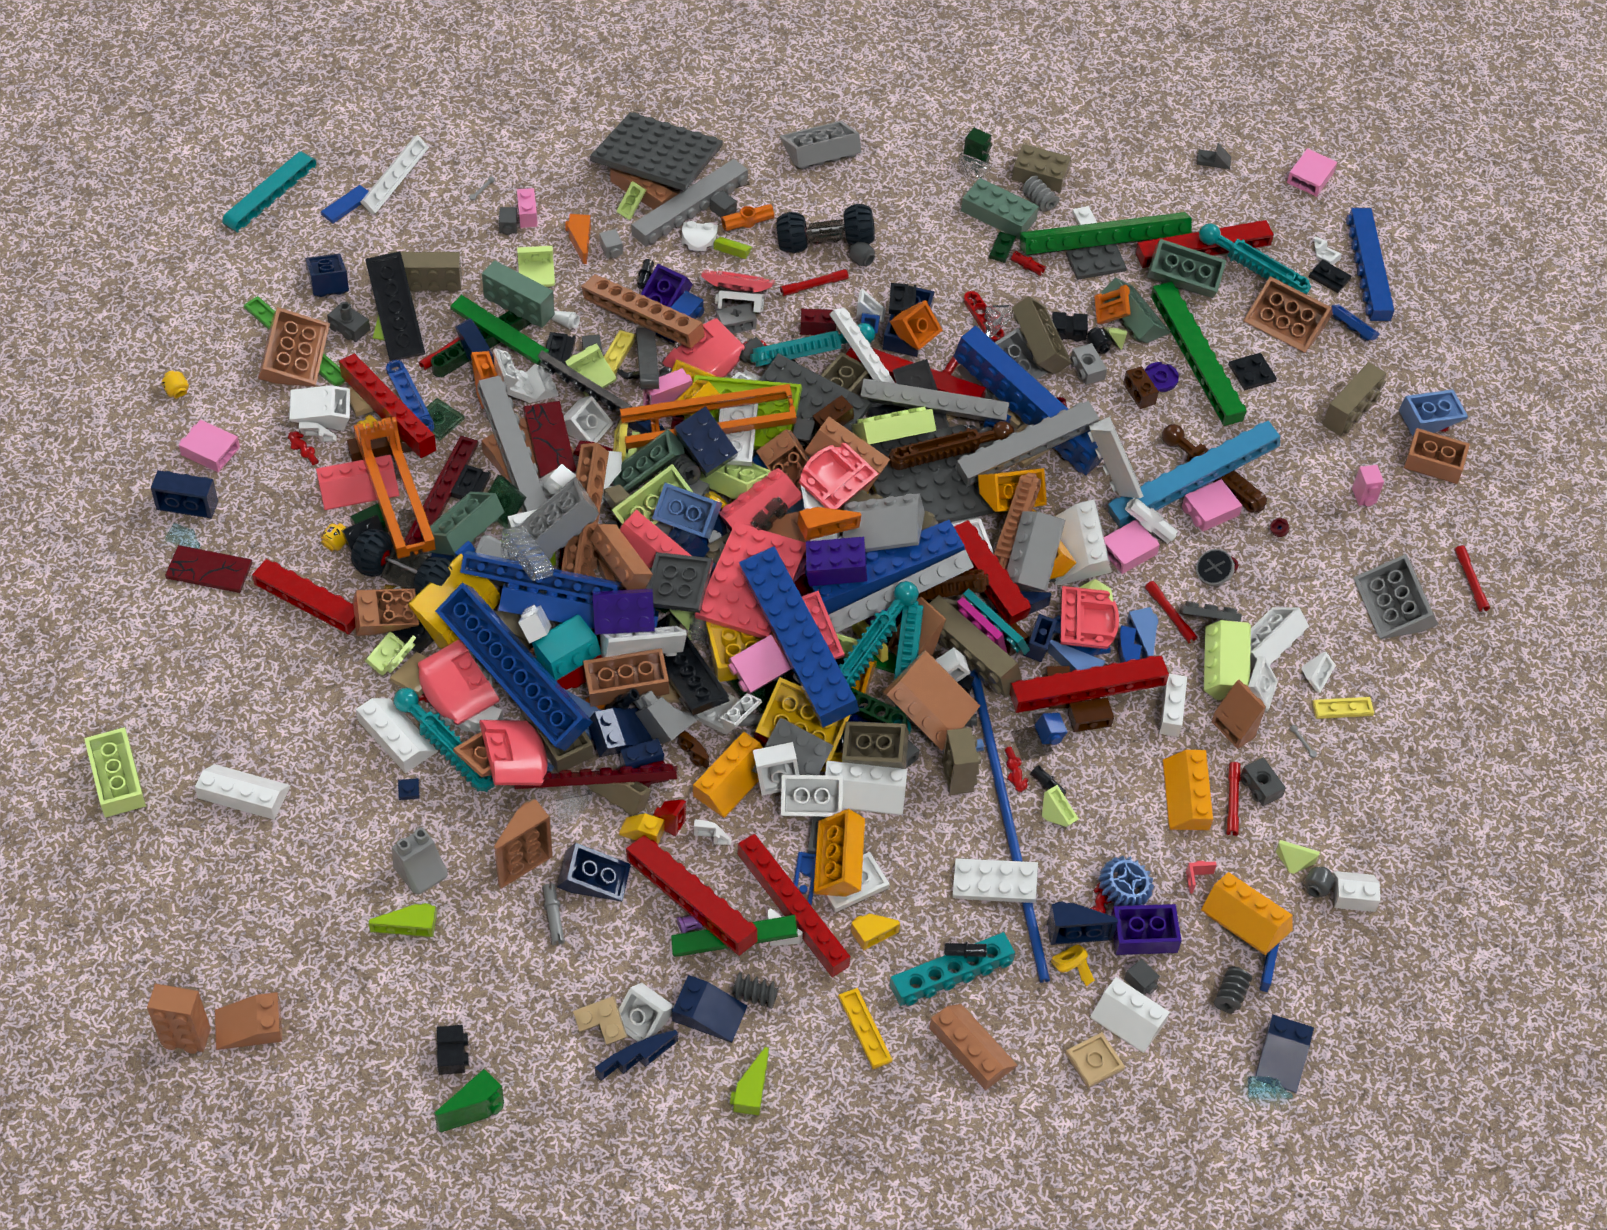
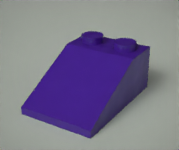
(666, 286)

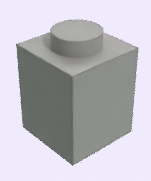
(611, 243)

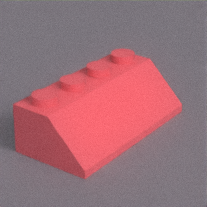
(350, 483)
(757, 497)
(648, 538)

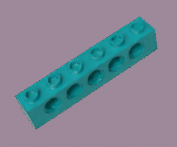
(920, 975)

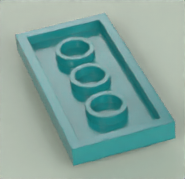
(1016, 641)

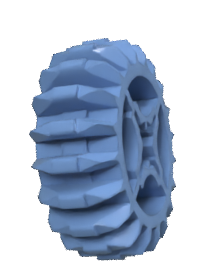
(1129, 877)

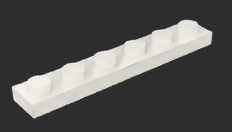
(394, 174)
(860, 345)

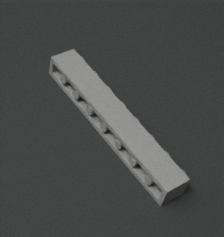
(688, 202)
(938, 401)
(511, 441)
(1027, 443)
(884, 598)

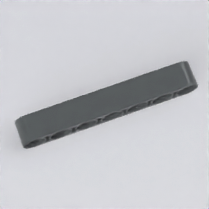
(647, 359)

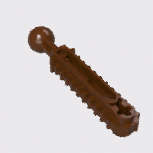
(946, 446)
(1244, 491)
(957, 585)

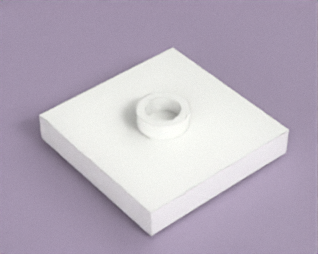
(1263, 681)

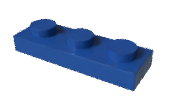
(1354, 323)

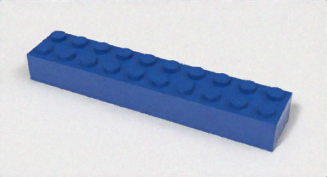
(1022, 391)
(799, 637)
(514, 667)

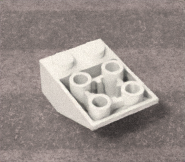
(321, 405)

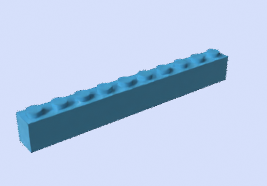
(1200, 471)

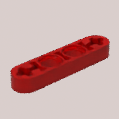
(979, 305)

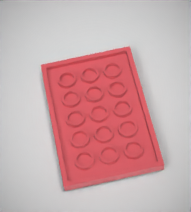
(728, 596)

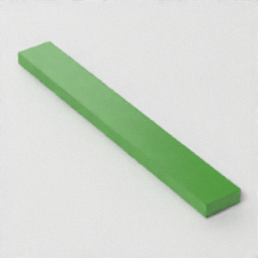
(264, 314)

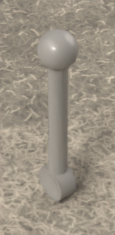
(473, 196)
(1312, 753)

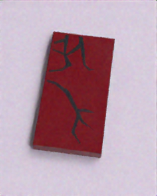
(549, 437)
(209, 569)

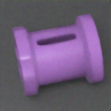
(688, 923)

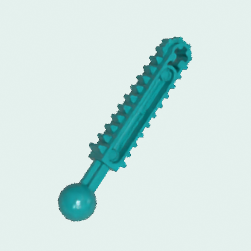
(1254, 259)
(806, 346)
(905, 595)
(908, 641)
(407, 701)

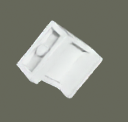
(756, 297)

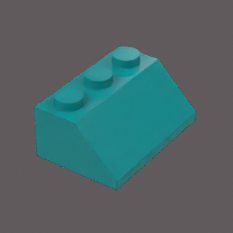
(566, 647)

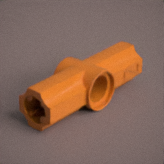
(747, 217)

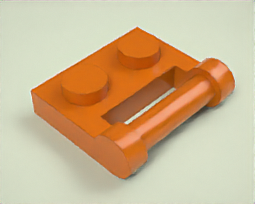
(1115, 309)

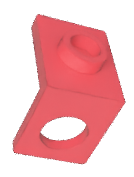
(1198, 868)

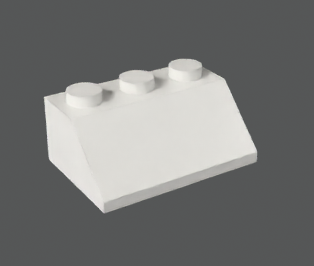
(811, 795)
(1130, 1015)

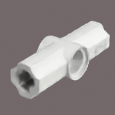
(1151, 520)

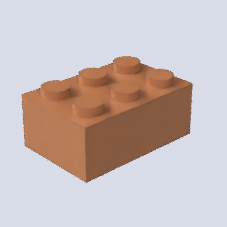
(1436, 456)

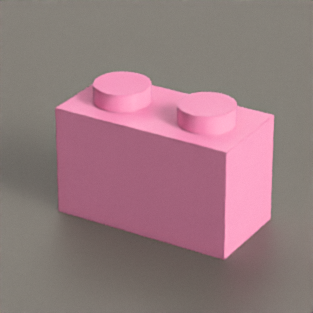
(527, 207)
(1368, 485)

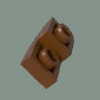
(698, 754)

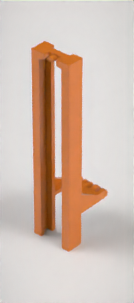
(656, 411)
(389, 428)

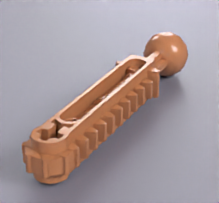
(1022, 501)

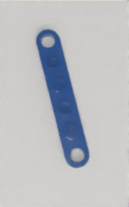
(407, 392)

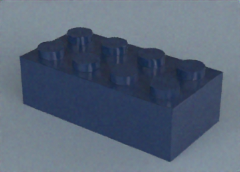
(892, 341)

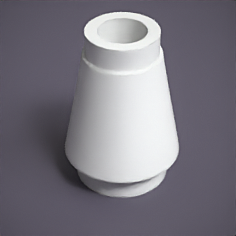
(567, 319)

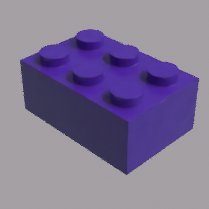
(836, 561)
(623, 611)
(1146, 929)

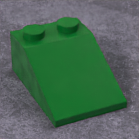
(471, 1103)

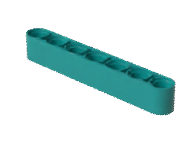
(268, 191)

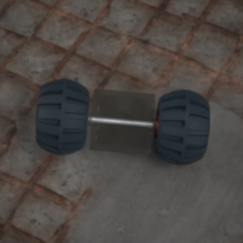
(793, 230)
(376, 556)

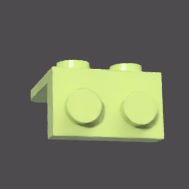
(537, 264)
(592, 366)
(389, 653)

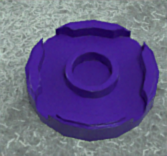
(1162, 382)

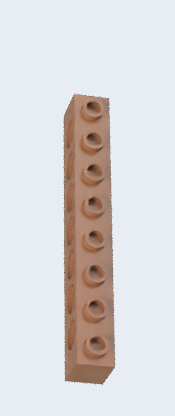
(643, 311)
(591, 474)

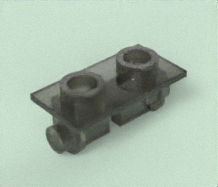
(775, 510)

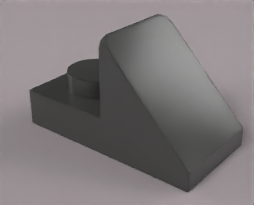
(1216, 159)

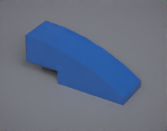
(1126, 648)

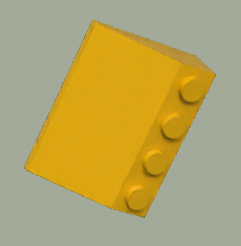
(433, 595)
(725, 644)
(792, 705)

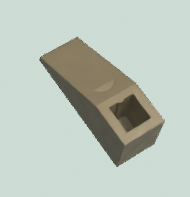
(627, 795)

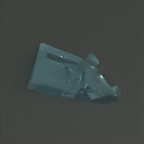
(182, 536)
(1266, 1088)

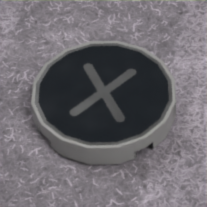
(1215, 567)

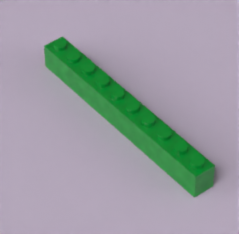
(1105, 233)
(1198, 354)

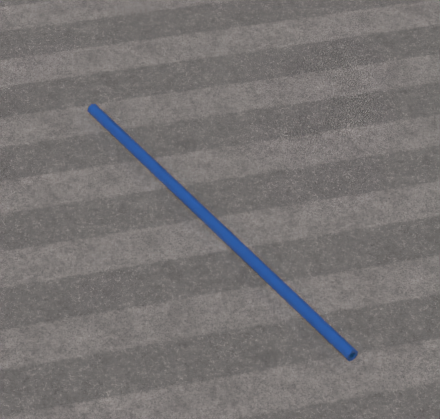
(1008, 822)

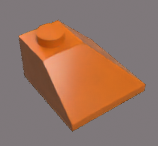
(916, 325)

